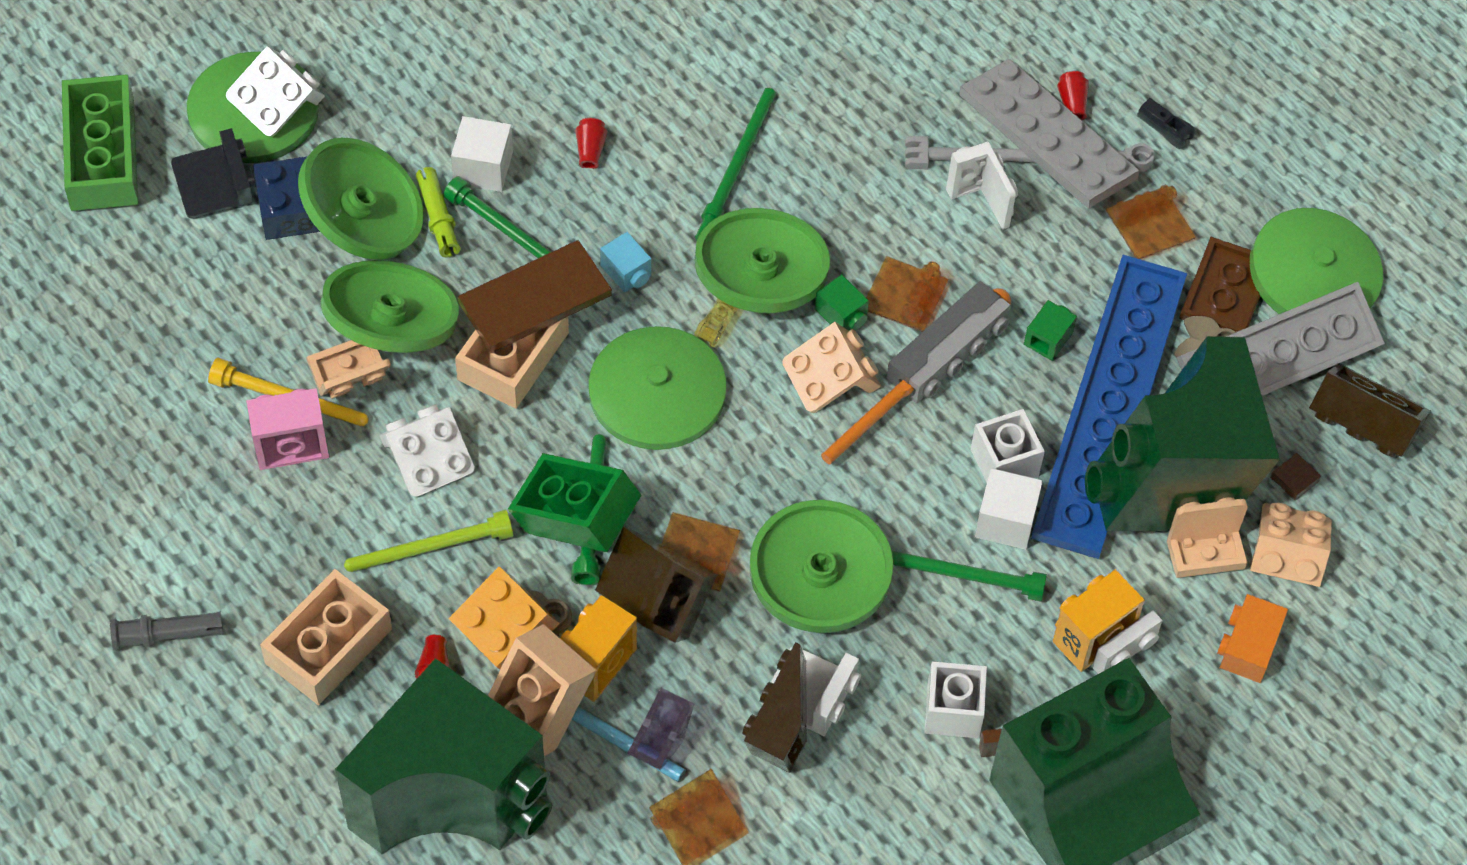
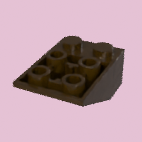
(655, 585)
(781, 723)

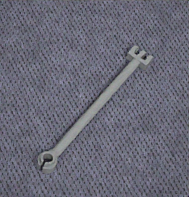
(919, 154)

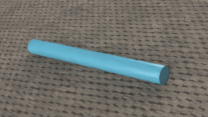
(620, 739)

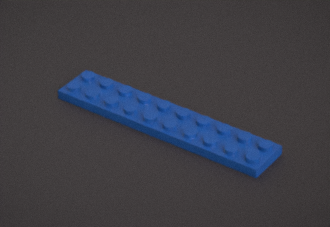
(1112, 386)

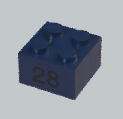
(280, 199)

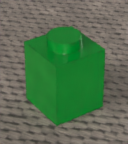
(842, 304)
(1050, 330)

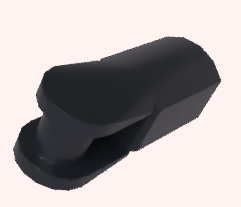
(1163, 121)

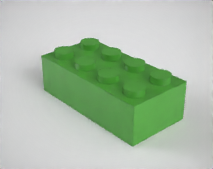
(99, 142)

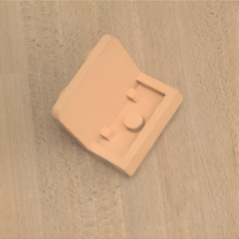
(345, 365)
(830, 367)
(1207, 538)
(1292, 544)

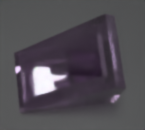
(662, 729)

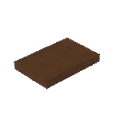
(1223, 287)

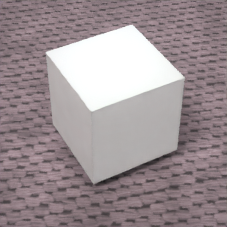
(482, 153)
(1007, 445)
(1008, 508)
(955, 699)

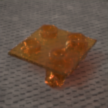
(1151, 222)
(906, 292)
(703, 543)
(698, 819)

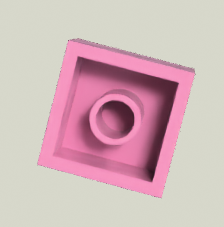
(287, 428)

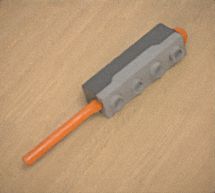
(935, 355)

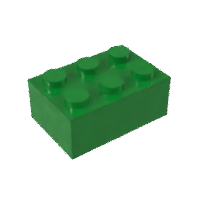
(575, 502)

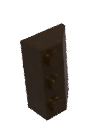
(1368, 410)

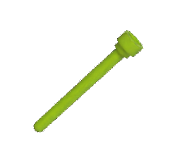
(496, 526)

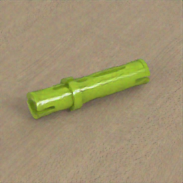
(441, 222)

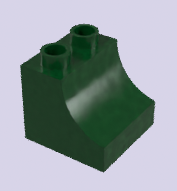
(1187, 445)
(445, 765)
(1095, 773)

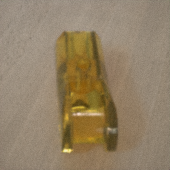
(720, 316)

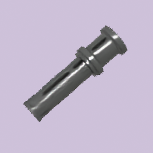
(148, 630)

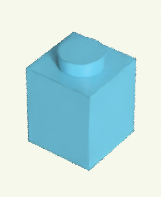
(626, 262)

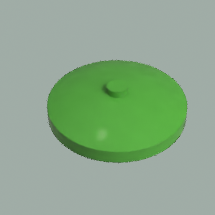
(212, 112)
(360, 198)
(1312, 255)
(762, 260)
(389, 306)
(657, 388)
(821, 566)

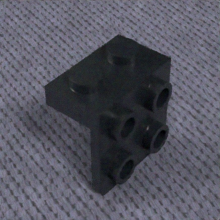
(214, 177)

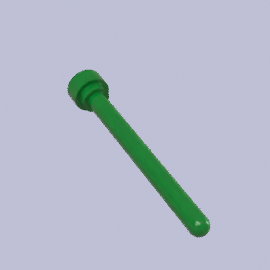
(460, 192)
(585, 568)
(1030, 585)

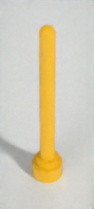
(223, 374)

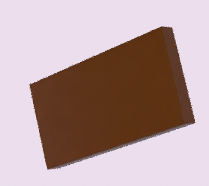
(534, 296)

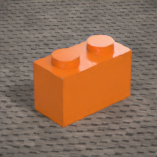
(1253, 637)

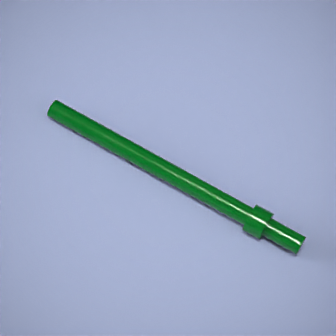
(715, 208)

